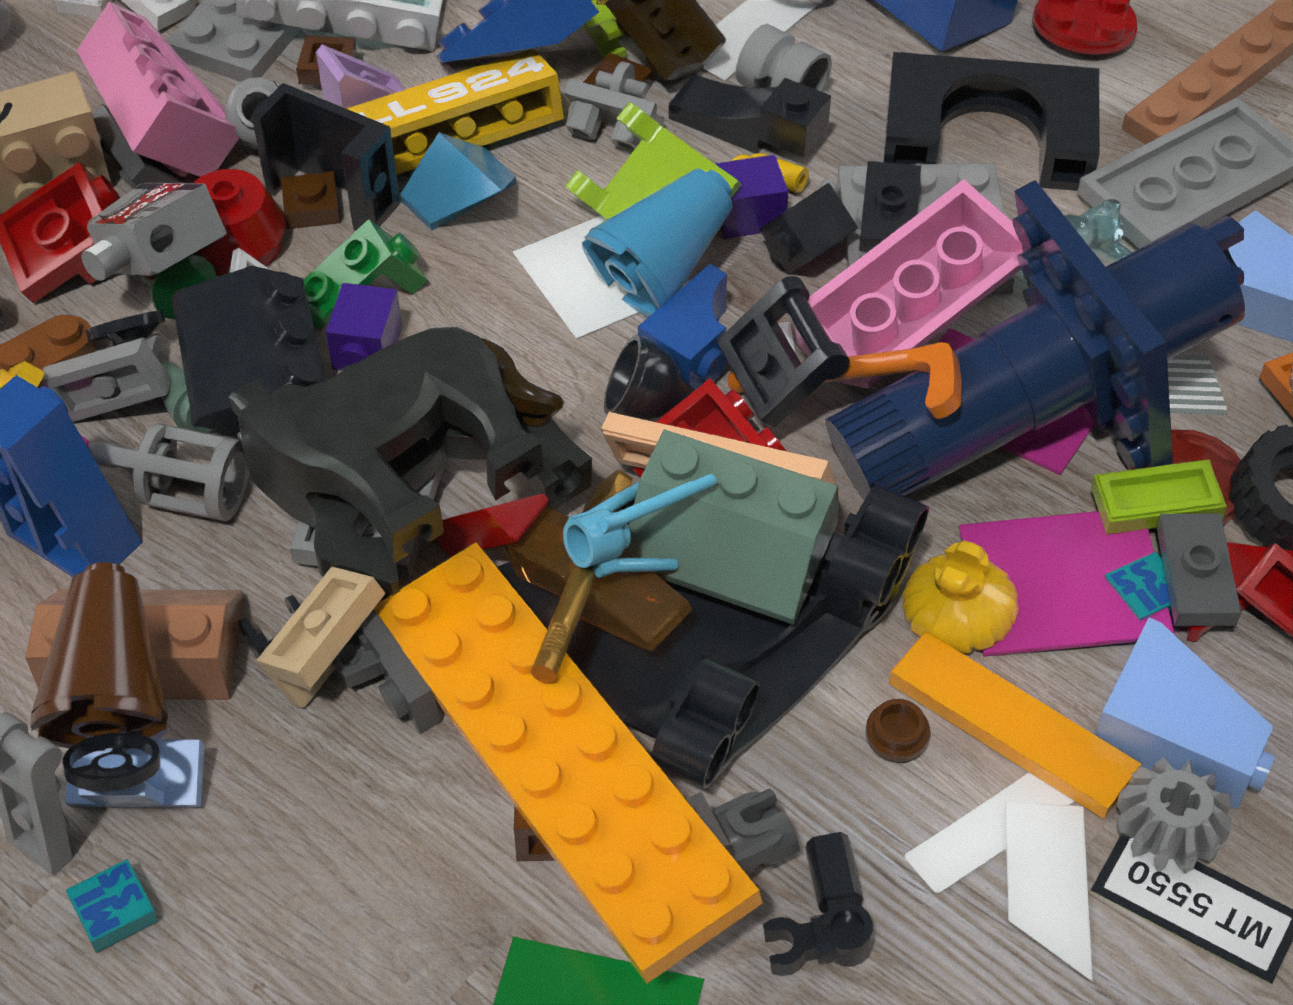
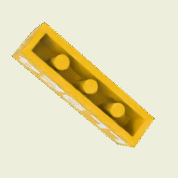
(469, 105)

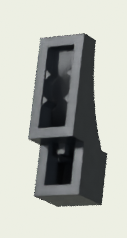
(750, 117)

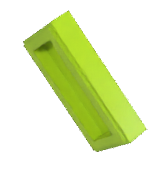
(1138, 496)

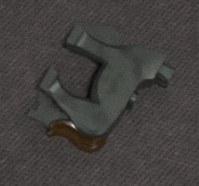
(384, 428)

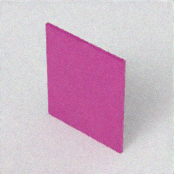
(1062, 580)

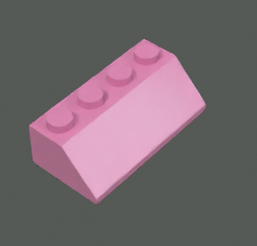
(919, 277)

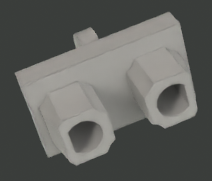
(594, 103)

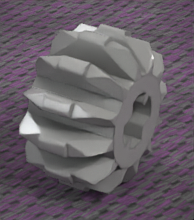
(1174, 815)

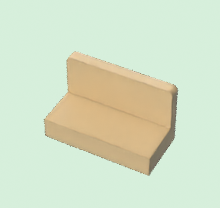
(318, 630)

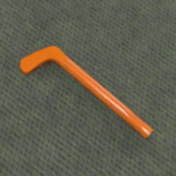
(937, 359)

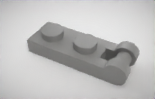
(30, 795)

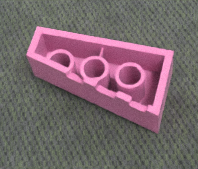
(155, 94)

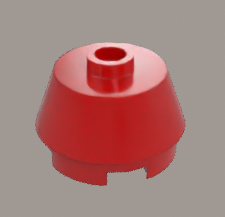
(248, 215)

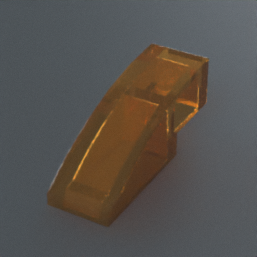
(623, 603)

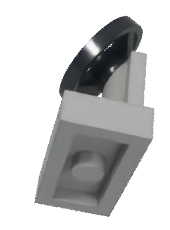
(113, 375)

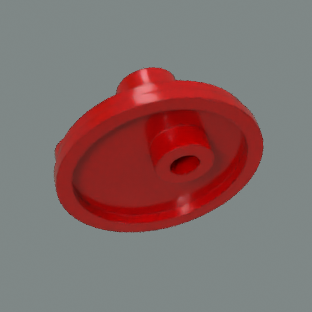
(1086, 24)

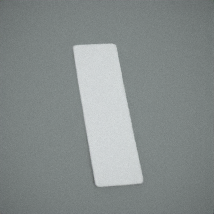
(976, 835)

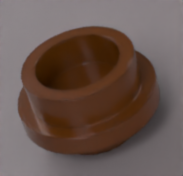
(897, 730)

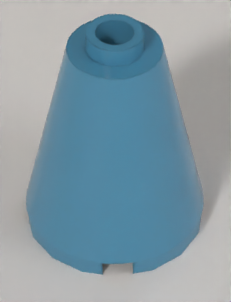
(660, 238)

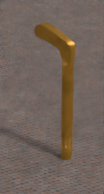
(574, 594)

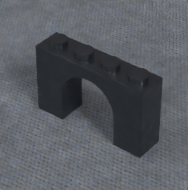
(1049, 99)

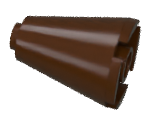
(100, 664)

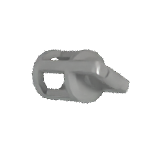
(156, 464)

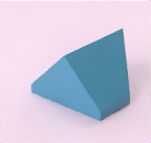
(453, 180)

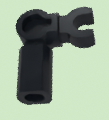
(843, 930)

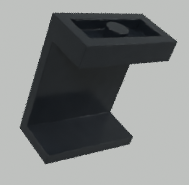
(318, 136)

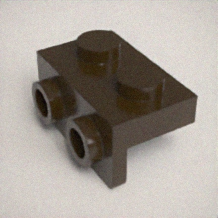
(670, 33)

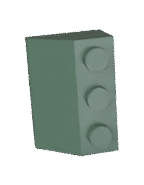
(743, 539)

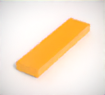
(1014, 724)

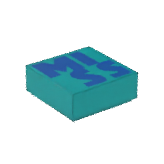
(1142, 585)
(111, 905)

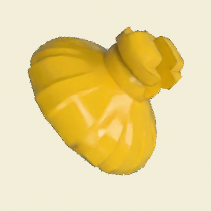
(961, 599)

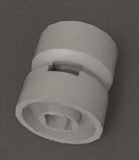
(773, 55)

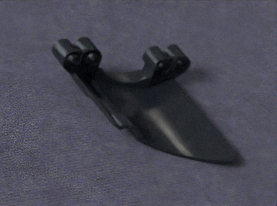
(736, 671)

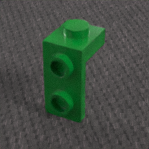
(360, 262)

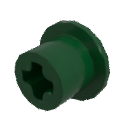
(182, 274)

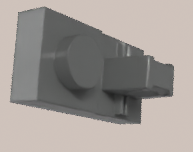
(376, 652)

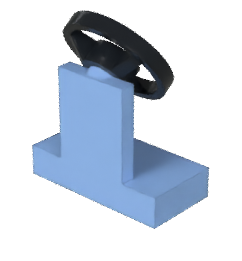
(146, 776)

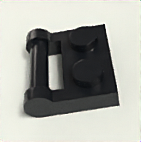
(767, 362)

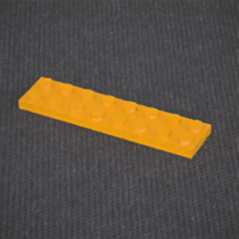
(569, 765)

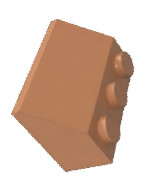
(190, 636)

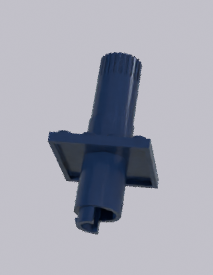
(1083, 341)

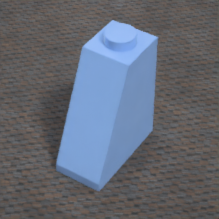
(1268, 276)
(1184, 711)

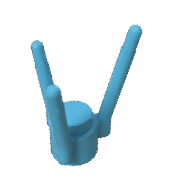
(601, 534)

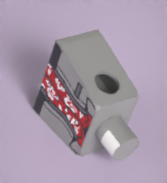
(151, 229)

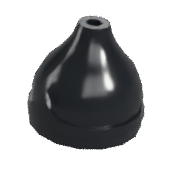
(645, 381)

